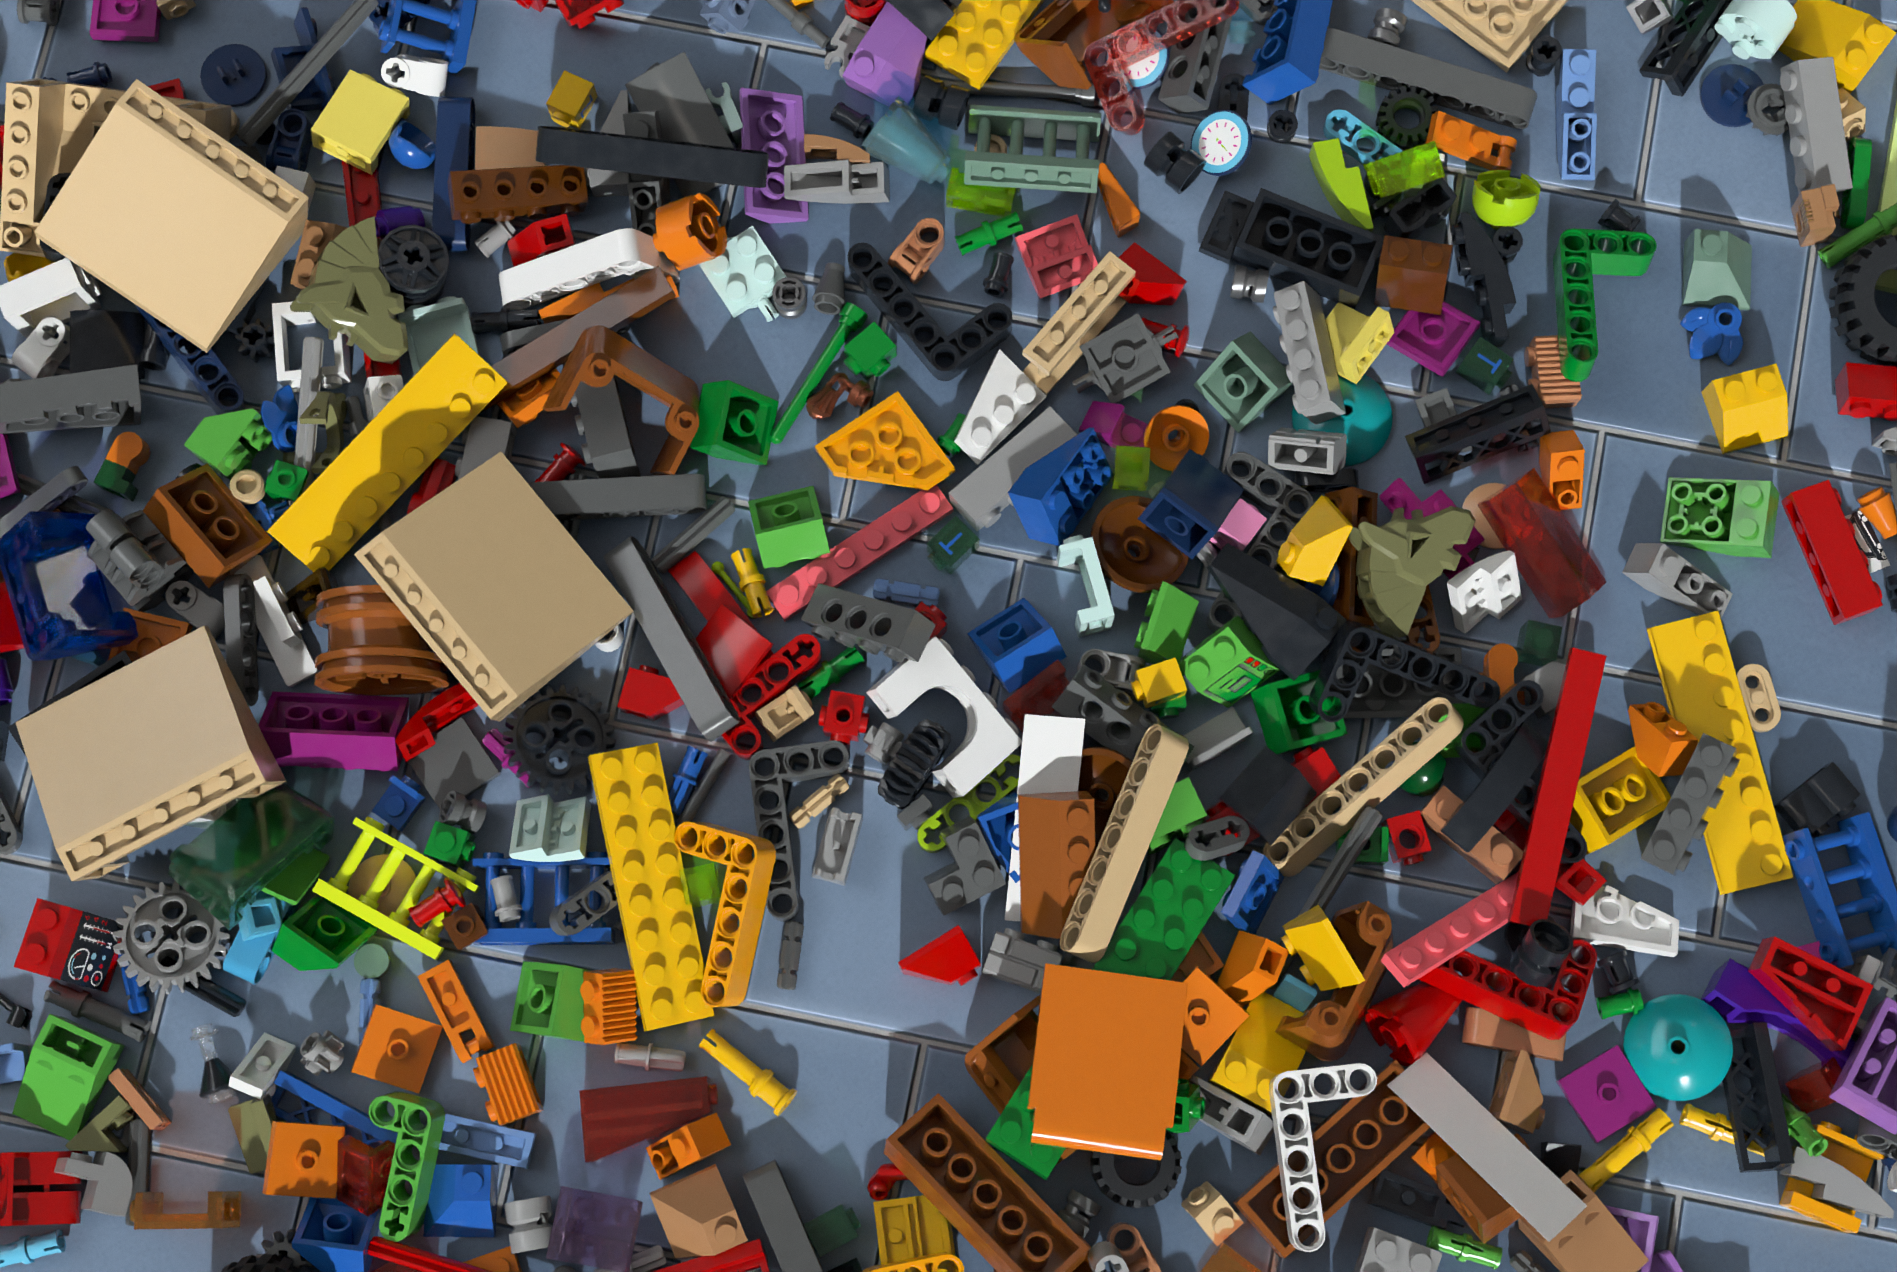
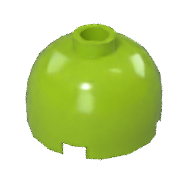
(1504, 199)

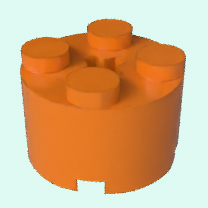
(689, 231)

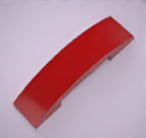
(706, 589)
(438, 712)
(1575, 880)

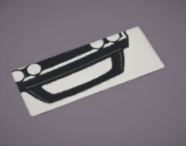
(1868, 542)

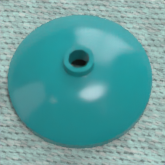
(1365, 427)
(1706, 1047)

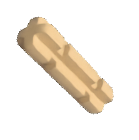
(818, 801)

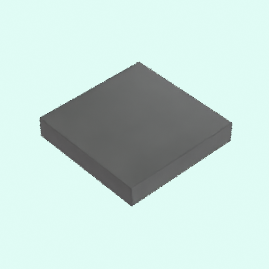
(454, 763)

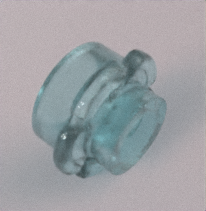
(1240, 32)

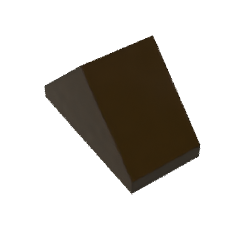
(303, 596)

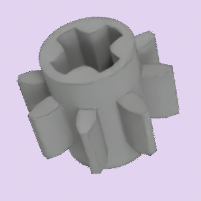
(883, 742)
(322, 1052)

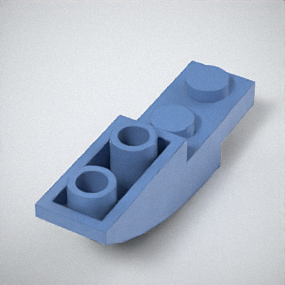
(1575, 115)

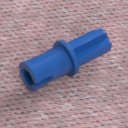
(685, 778)

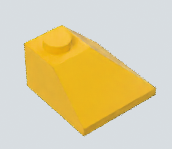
(1315, 543)

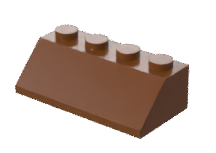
(1054, 857)

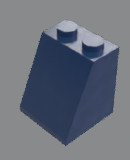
(1191, 504)

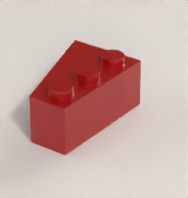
(1812, 990)

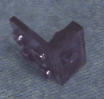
(594, 1229)

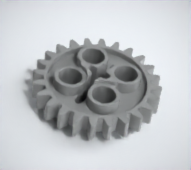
(151, 916)

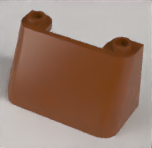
(1332, 1024)

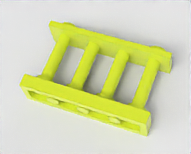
(367, 905)

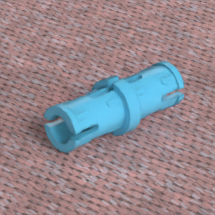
(30, 1248)

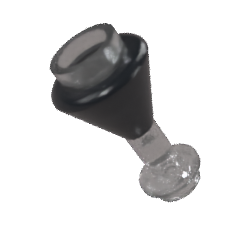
(215, 1073)

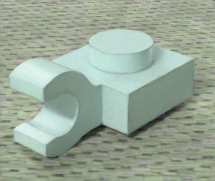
(730, 117)

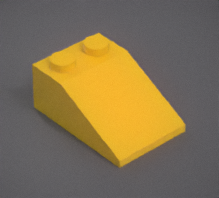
(1837, 32)
(1616, 799)
(1321, 950)
(1258, 1054)

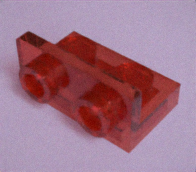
(1037, 695)
(363, 1173)

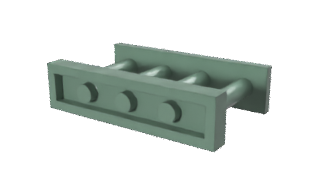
(1032, 171)

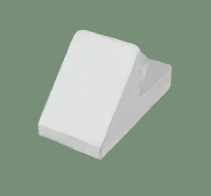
(261, 1066)

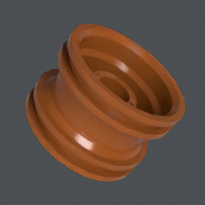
(373, 646)

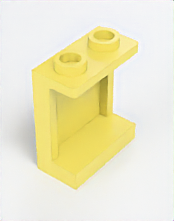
(359, 120)

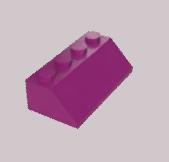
(334, 730)

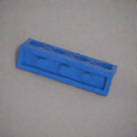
(321, 1099)

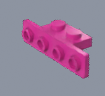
(1401, 496)

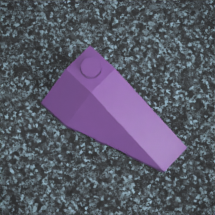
(888, 59)

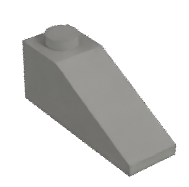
(606, 182)
(1234, 1117)

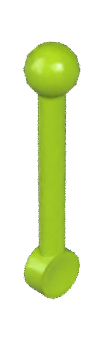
(718, 568)

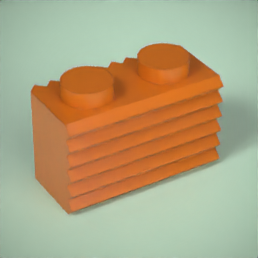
(609, 1006)
(508, 1085)

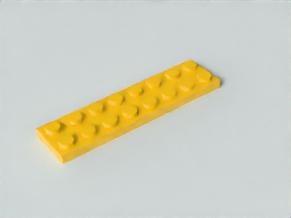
(648, 885)

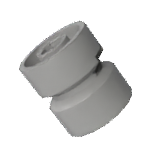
(529, 1223)

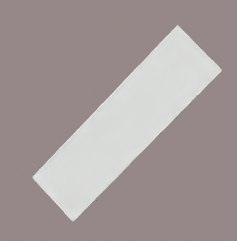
(1047, 765)
(1487, 1146)

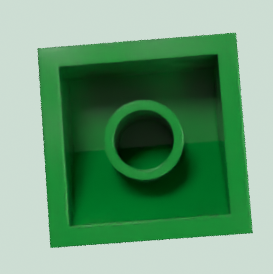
(734, 423)
(1288, 718)

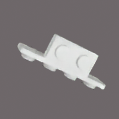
(279, 625)

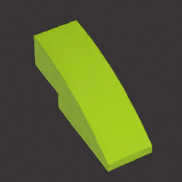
(1340, 184)

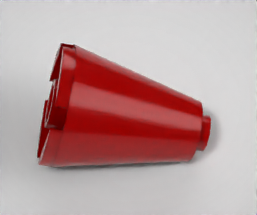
(1410, 1020)

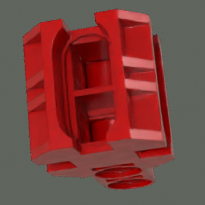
(37, 1207)

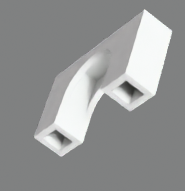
(988, 734)

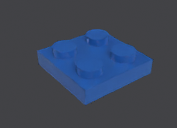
(1252, 893)

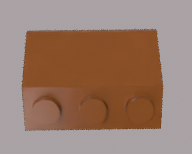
(206, 524)

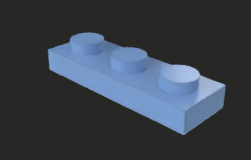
(487, 1141)

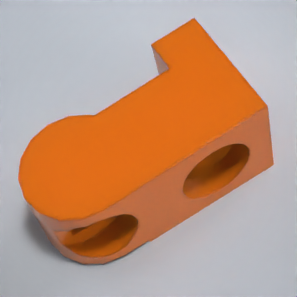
(1500, 666)

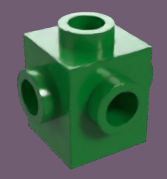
(1188, 1107)

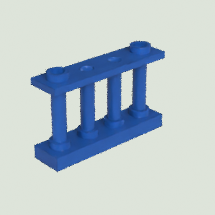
(458, 20)
(1873, 880)
(526, 930)

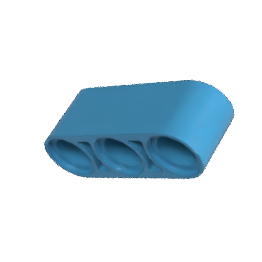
(252, 957)

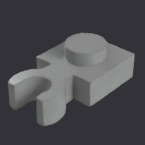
(845, 42)

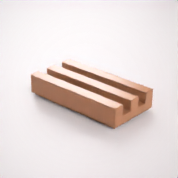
(139, 1099)

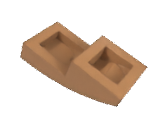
(832, 148)

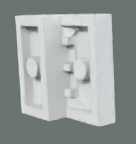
(1484, 589)

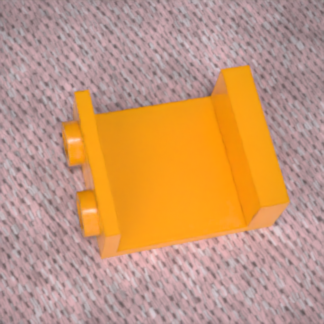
(1848, 1154)

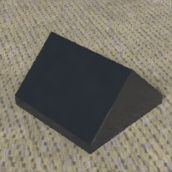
(1268, 795)

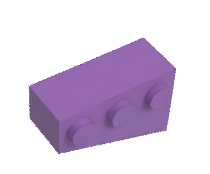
(1870, 1072)

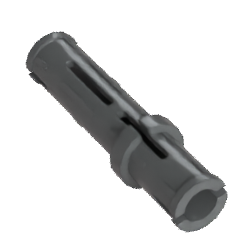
(84, 1005)

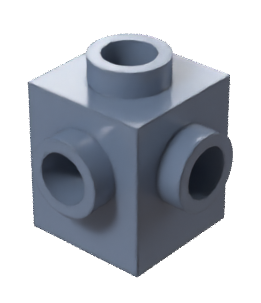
(727, 14)

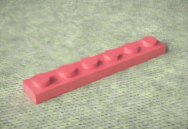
(860, 550)
(1451, 933)

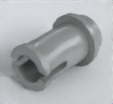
(495, 237)
(505, 898)

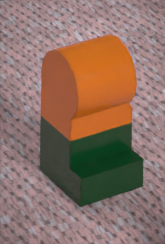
(122, 464)

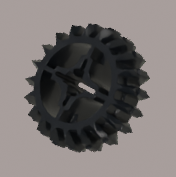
(914, 763)

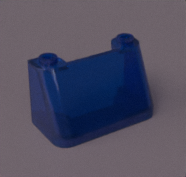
(59, 588)

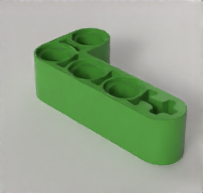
(396, 1218)

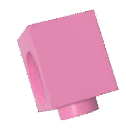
(1239, 526)

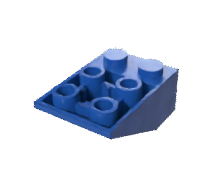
(1061, 488)

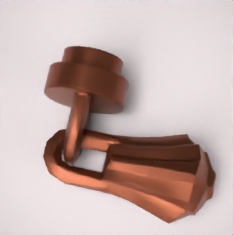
(824, 401)

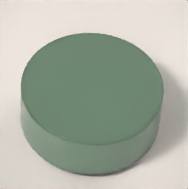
(372, 961)

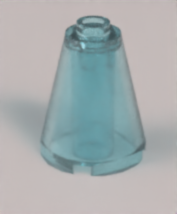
(907, 144)

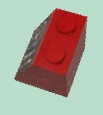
(69, 946)

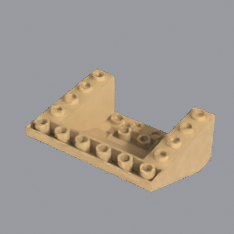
(47, 135)
(173, 216)
(495, 585)
(144, 754)

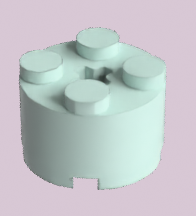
(1756, 26)

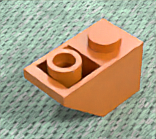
(1563, 467)
(1661, 739)
(1251, 967)
(688, 1146)

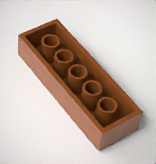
(1348, 1151)
(981, 1193)

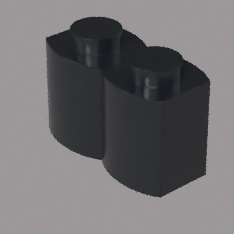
(1420, 211)
(1818, 800)

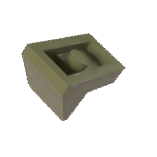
(98, 1133)

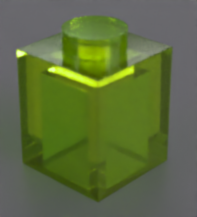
(1131, 468)
(701, 885)

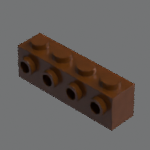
(517, 192)
(1357, 506)

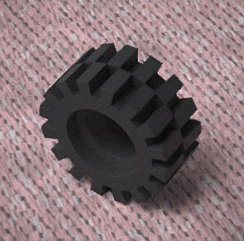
(1409, 100)

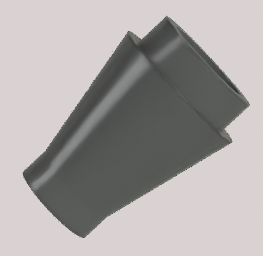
(830, 292)

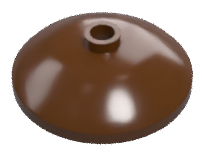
(1119, 530)
(1103, 770)

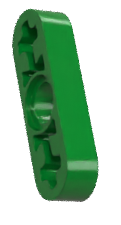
(1855, 199)

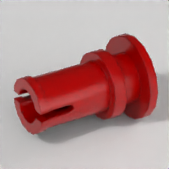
(1178, 343)
(562, 465)
(441, 900)

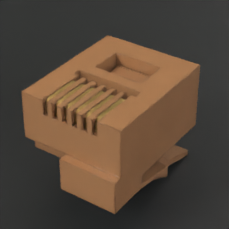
(1814, 214)

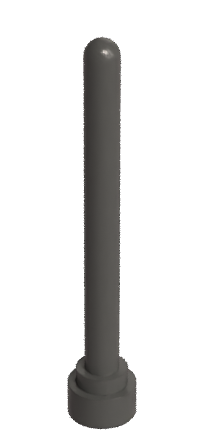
(1082, 96)

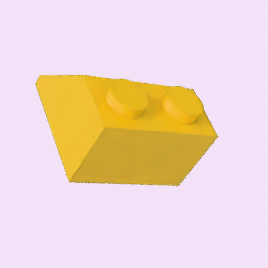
(1748, 408)

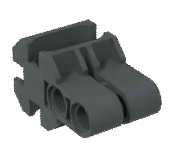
(135, 557)

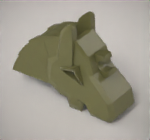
(354, 296)
(1404, 558)

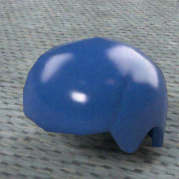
(411, 146)

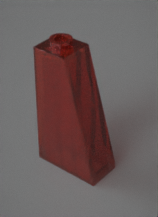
(636, 1113)

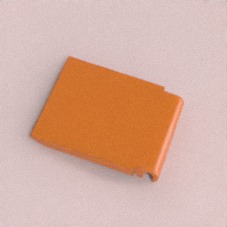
(1106, 1061)

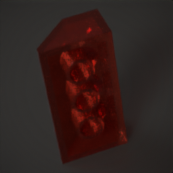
(1543, 544)

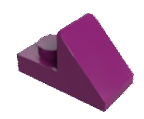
(1113, 425)

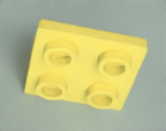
(1357, 339)

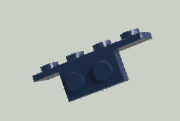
(321, 87)

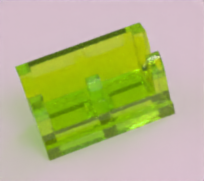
(1404, 170)
(978, 198)

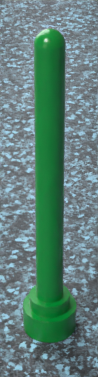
(850, 319)

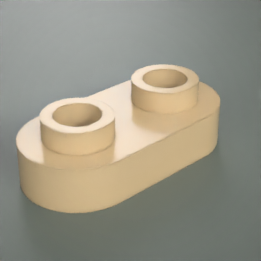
(1759, 698)

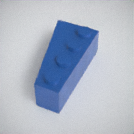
(1290, 50)

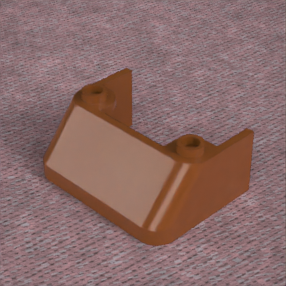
(1067, 27)
(602, 355)
(1005, 1058)

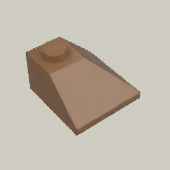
(1518, 1095)
(698, 1215)

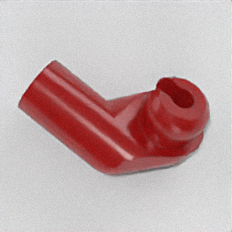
(883, 1181)

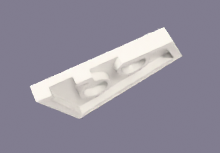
(999, 407)
(1624, 924)

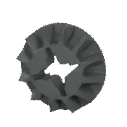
(1759, 99)

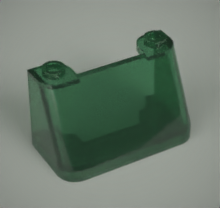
(249, 849)

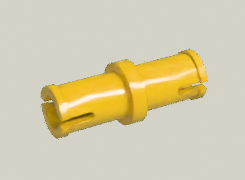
(752, 582)

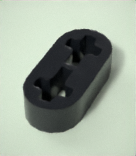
(1224, 97)
(1325, 482)

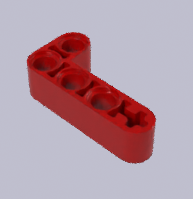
(770, 689)

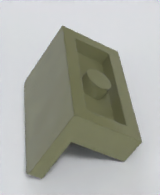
(253, 1127)

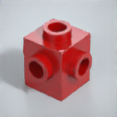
(844, 705)

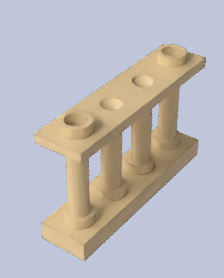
(1077, 322)

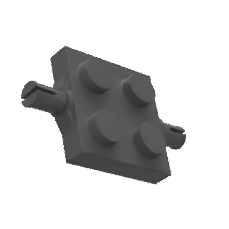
(1125, 359)

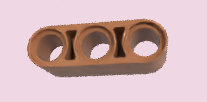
(1496, 1033)

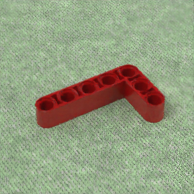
(1510, 990)

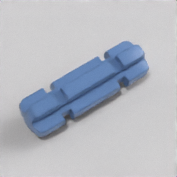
(905, 592)
(370, 989)

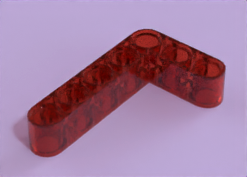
(1147, 46)

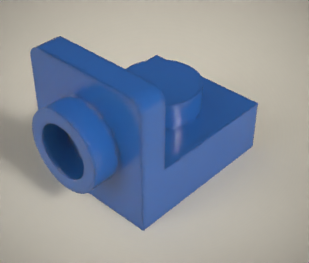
(399, 802)

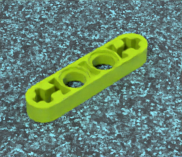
(969, 801)

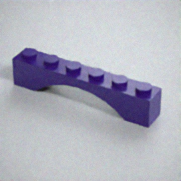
(1745, 1000)

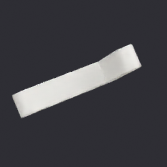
(581, 266)
(1303, 1140)

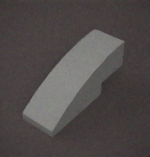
(837, 182)
(1836, 1184)

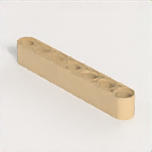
(1380, 781)
(1124, 843)

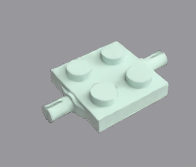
(745, 274)

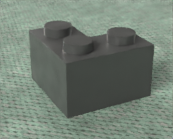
(971, 873)

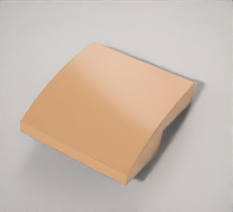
(505, 148)

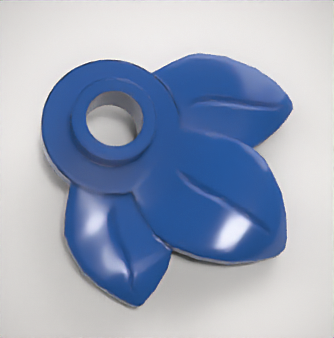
(1711, 336)
(281, 419)

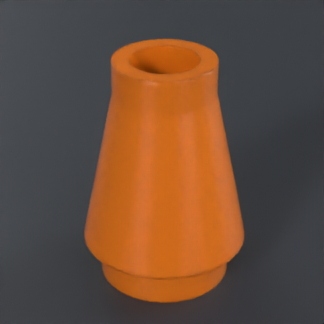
(1880, 511)

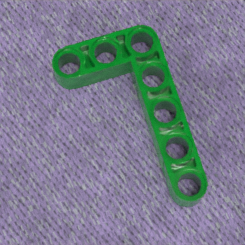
(1574, 261)

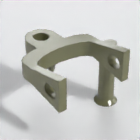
(332, 413)

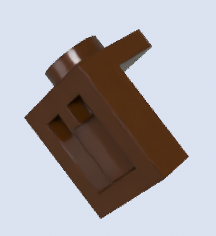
(465, 926)

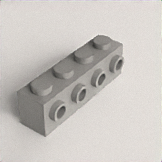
(1815, 124)
(1308, 353)
(986, 489)

